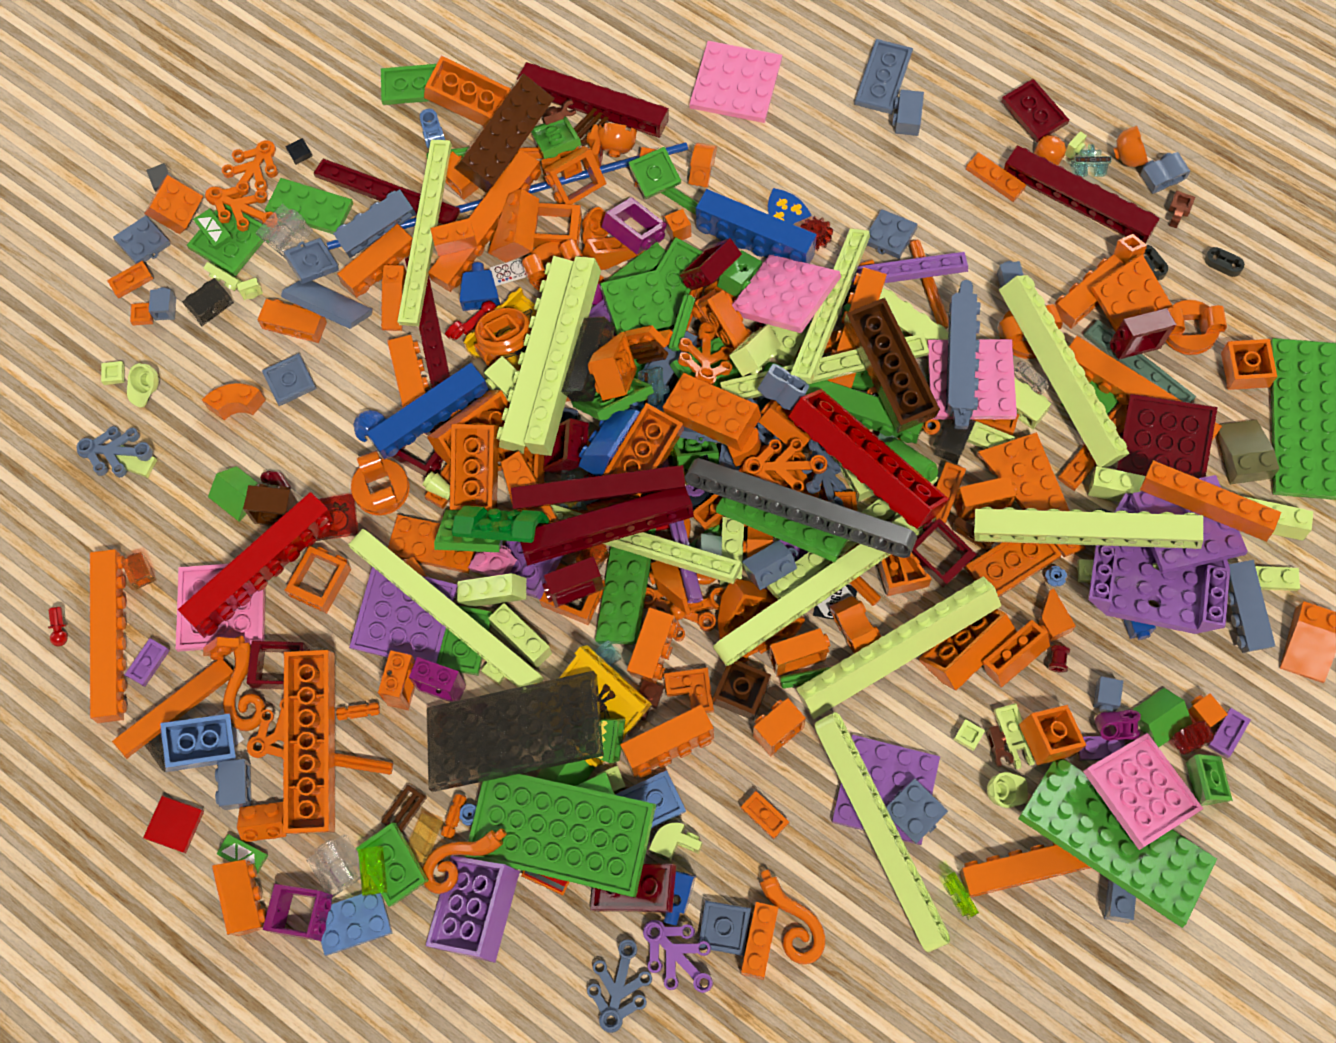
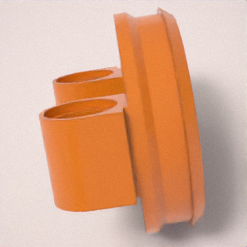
(544, 253)
(1211, 322)
(1009, 329)
(492, 348)
(385, 500)

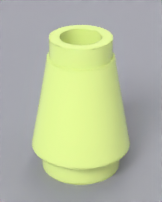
(437, 485)

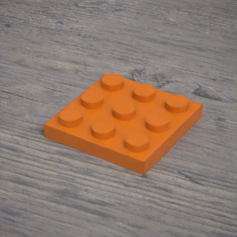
(1130, 292)

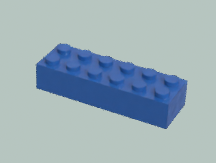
(753, 229)

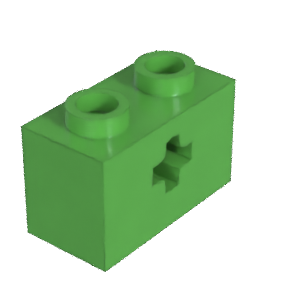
(739, 274)

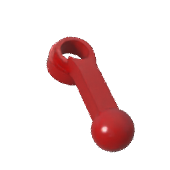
(457, 329)

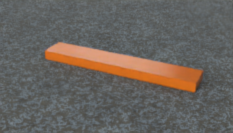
(1083, 461)
(173, 708)

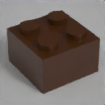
(268, 504)
(742, 689)

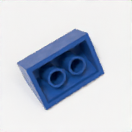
(606, 441)

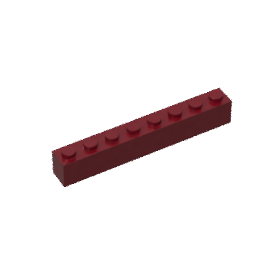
(617, 106)
(1081, 195)
(608, 524)

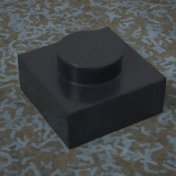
(298, 151)

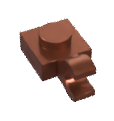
(555, 114)
(1180, 205)
(653, 693)
(997, 741)

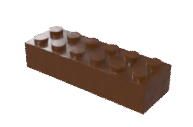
(504, 133)
(891, 365)

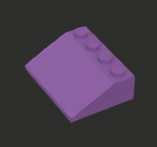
(475, 911)

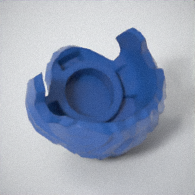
(365, 422)

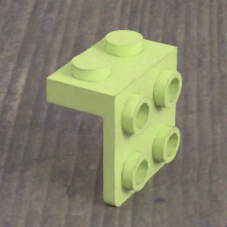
(790, 343)

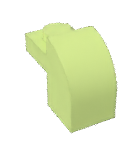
(670, 837)

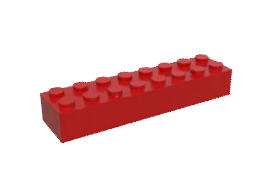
(868, 458)
(257, 565)

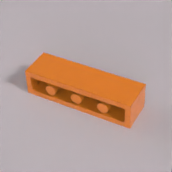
(369, 265)
(1080, 299)
(408, 368)

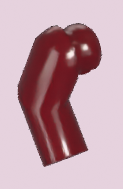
(274, 478)

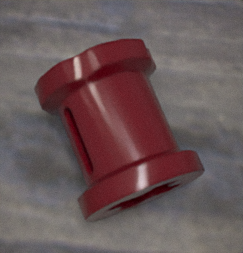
(1059, 658)

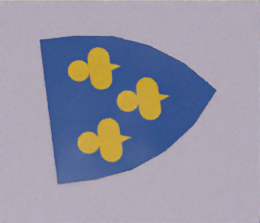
(787, 207)

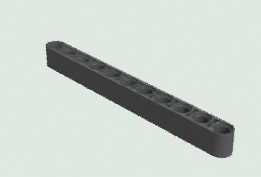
(801, 508)

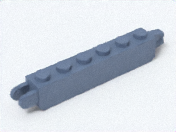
(962, 354)

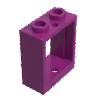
(615, 225)
(430, 677)
(279, 909)

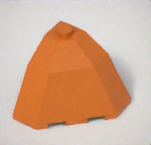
(741, 603)

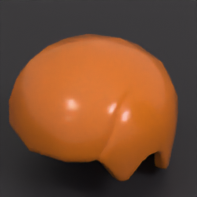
(1051, 148)

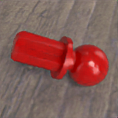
(58, 636)

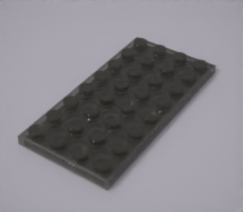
(514, 731)

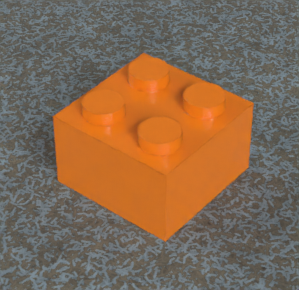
(173, 204)
(1249, 364)
(778, 726)
(1052, 734)

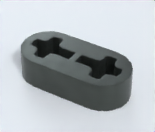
(1156, 261)
(1224, 261)

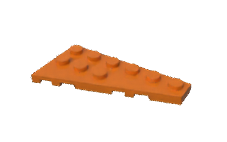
(1033, 475)

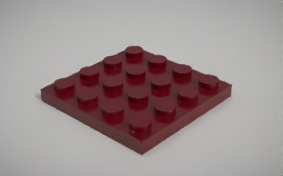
(1167, 433)

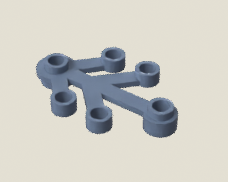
(89, 448)
(827, 477)
(618, 990)

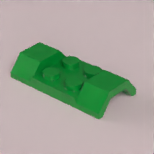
(497, 524)

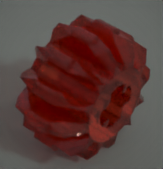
(821, 228)
(1193, 737)

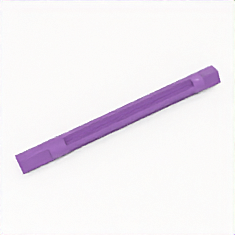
(689, 578)

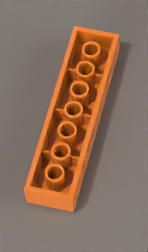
(309, 742)

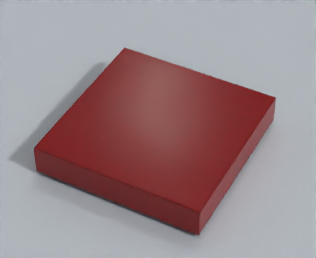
(173, 824)

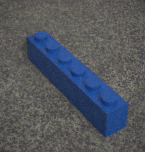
(428, 411)

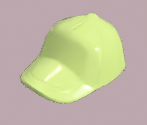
(141, 384)
(1007, 790)

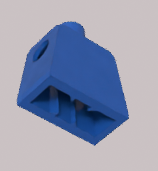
(477, 288)
(683, 887)

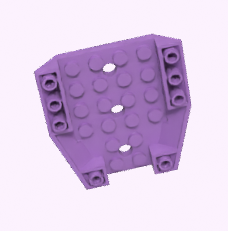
(1187, 598)

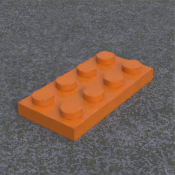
(416, 539)
(1012, 563)

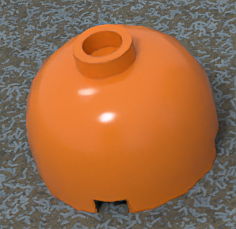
(616, 139)
(1130, 148)

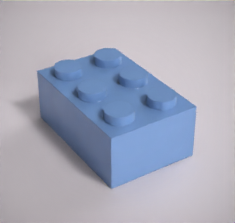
(197, 742)

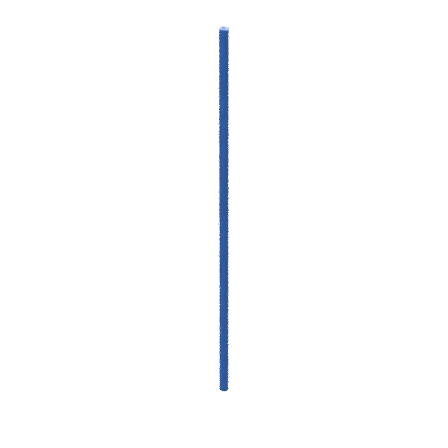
(543, 186)

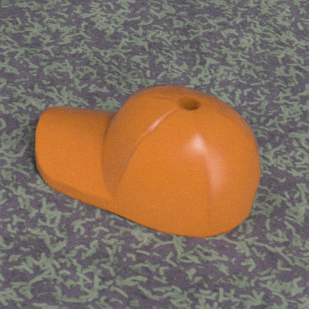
(594, 220)

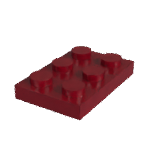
(1035, 110)

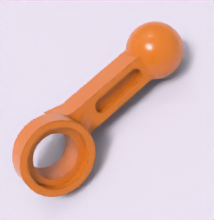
(708, 603)

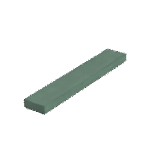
(1101, 335)

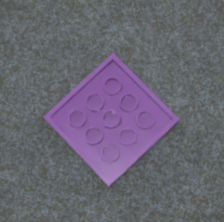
(1219, 540)
(396, 622)
(891, 771)

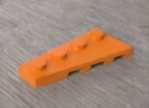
(518, 474)

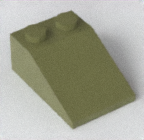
(1246, 452)

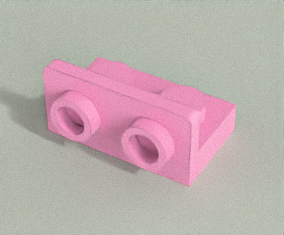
(493, 562)

